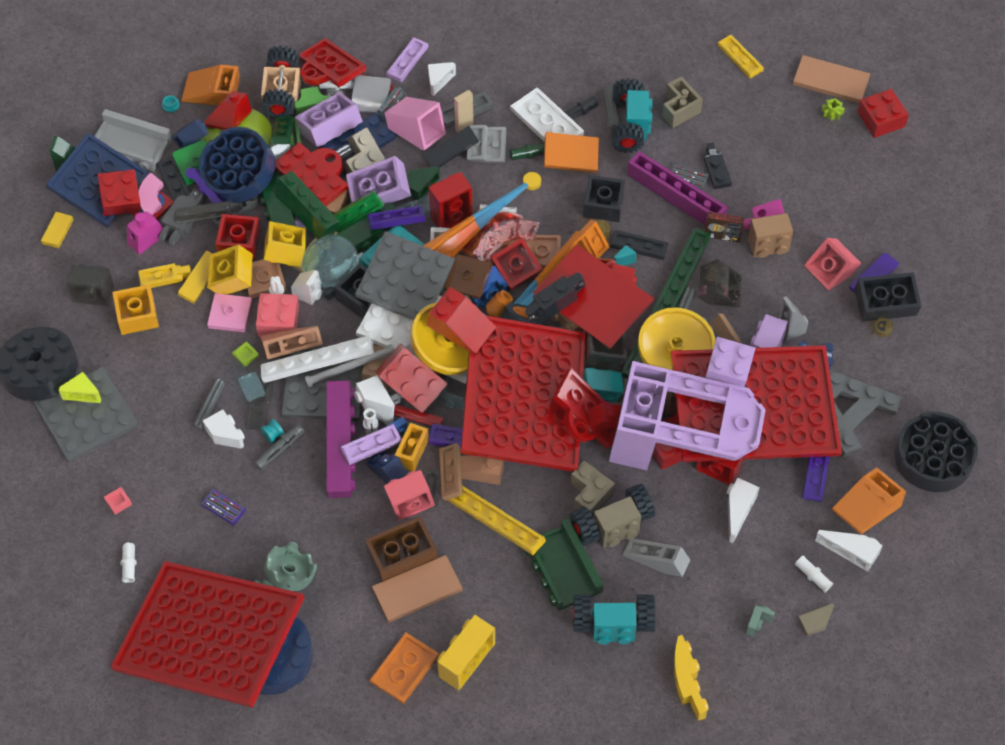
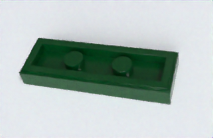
(282, 130)

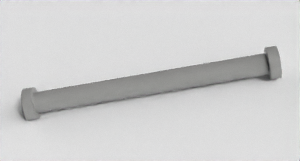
(349, 365)

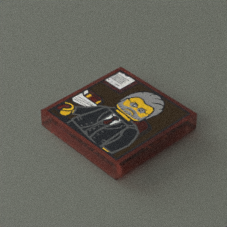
(724, 226)

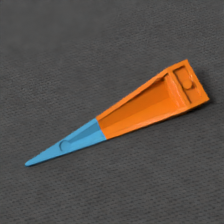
(458, 236)
(588, 238)

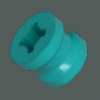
(271, 431)

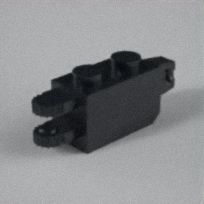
(556, 297)

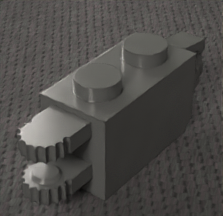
(179, 230)

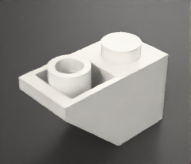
(307, 287)
(222, 430)

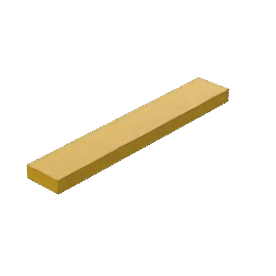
(498, 521)

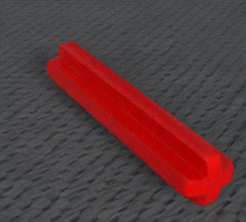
(417, 416)

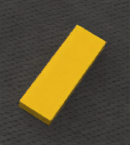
(740, 56)
(197, 280)

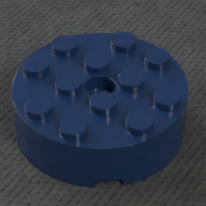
(237, 164)
(292, 661)

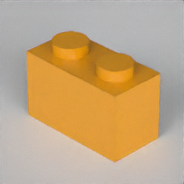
(412, 446)

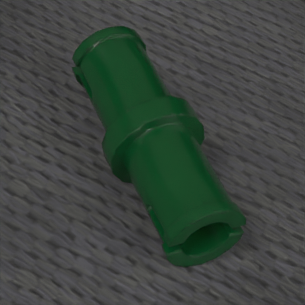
(527, 151)

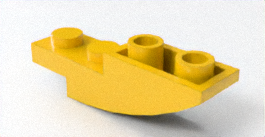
(685, 672)

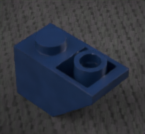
(190, 133)
(387, 466)

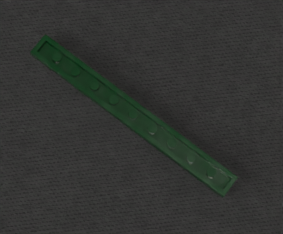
(676, 283)

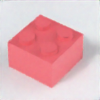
(277, 313)
(409, 495)

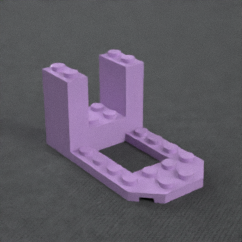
(643, 407)

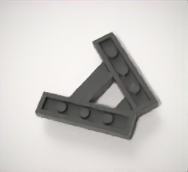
(867, 400)

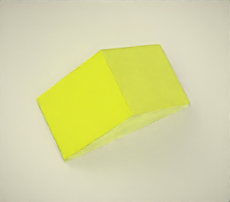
(80, 389)

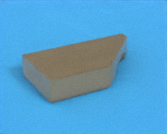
(816, 620)

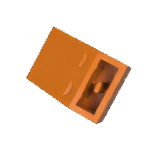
(211, 84)
(870, 501)

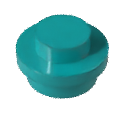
(170, 103)

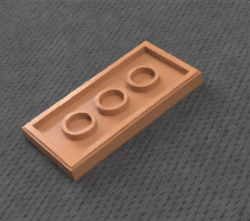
(831, 79)
(543, 247)
(417, 588)

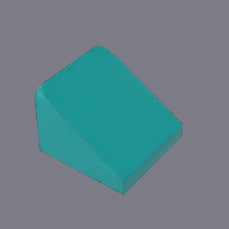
(625, 256)

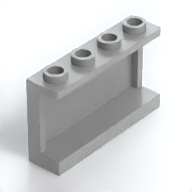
(134, 138)

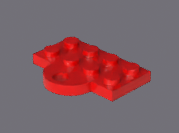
(329, 63)
(315, 171)
(576, 399)

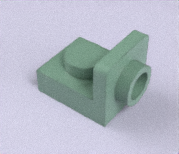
(759, 614)

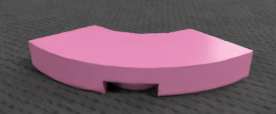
(149, 194)

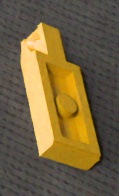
(164, 275)

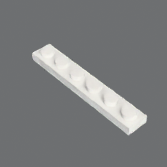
(317, 359)

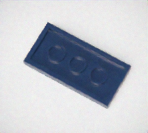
(375, 125)

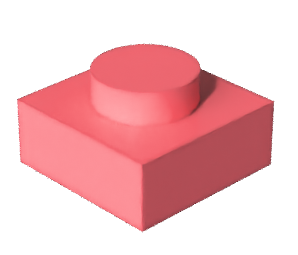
(117, 500)

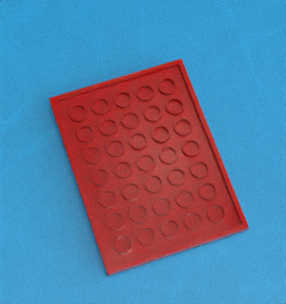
(790, 386)
(515, 412)
(208, 633)

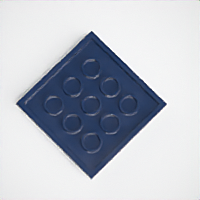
(78, 176)

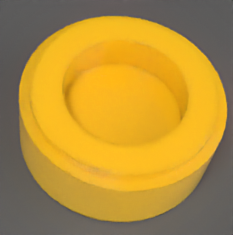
(533, 180)

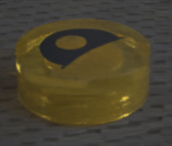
(883, 327)

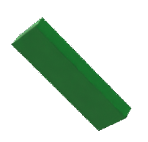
(358, 210)

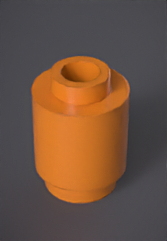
(497, 304)

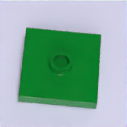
(188, 158)

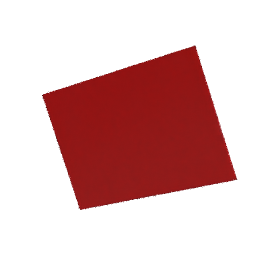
(606, 303)

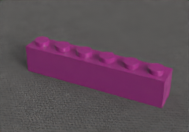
(673, 188)
(338, 434)

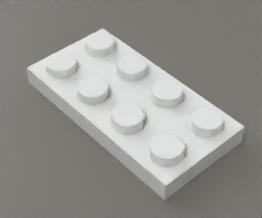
(543, 115)

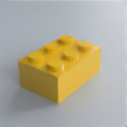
(466, 652)

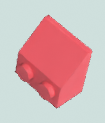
(832, 263)

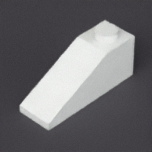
(740, 500)
(853, 547)

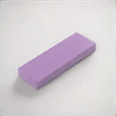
(407, 59)
(371, 444)

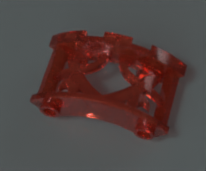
(500, 228)

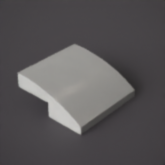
(370, 93)
(491, 144)

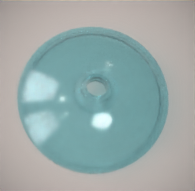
(339, 261)

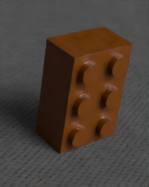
(401, 548)

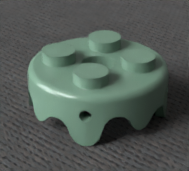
(289, 559)

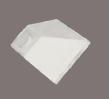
(374, 396)

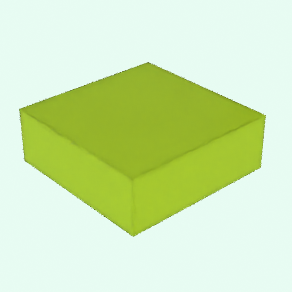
(245, 354)

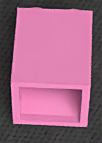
(417, 121)

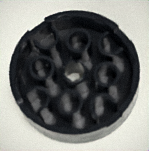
(37, 363)
(918, 448)

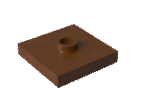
(468, 276)

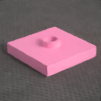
(229, 312)

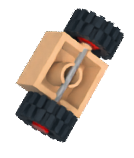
(280, 82)

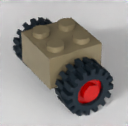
(616, 520)

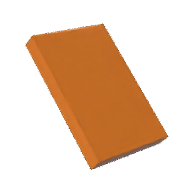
(571, 152)
(404, 667)

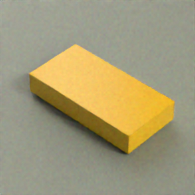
(57, 230)

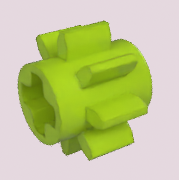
(833, 109)

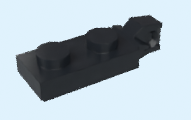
(716, 167)

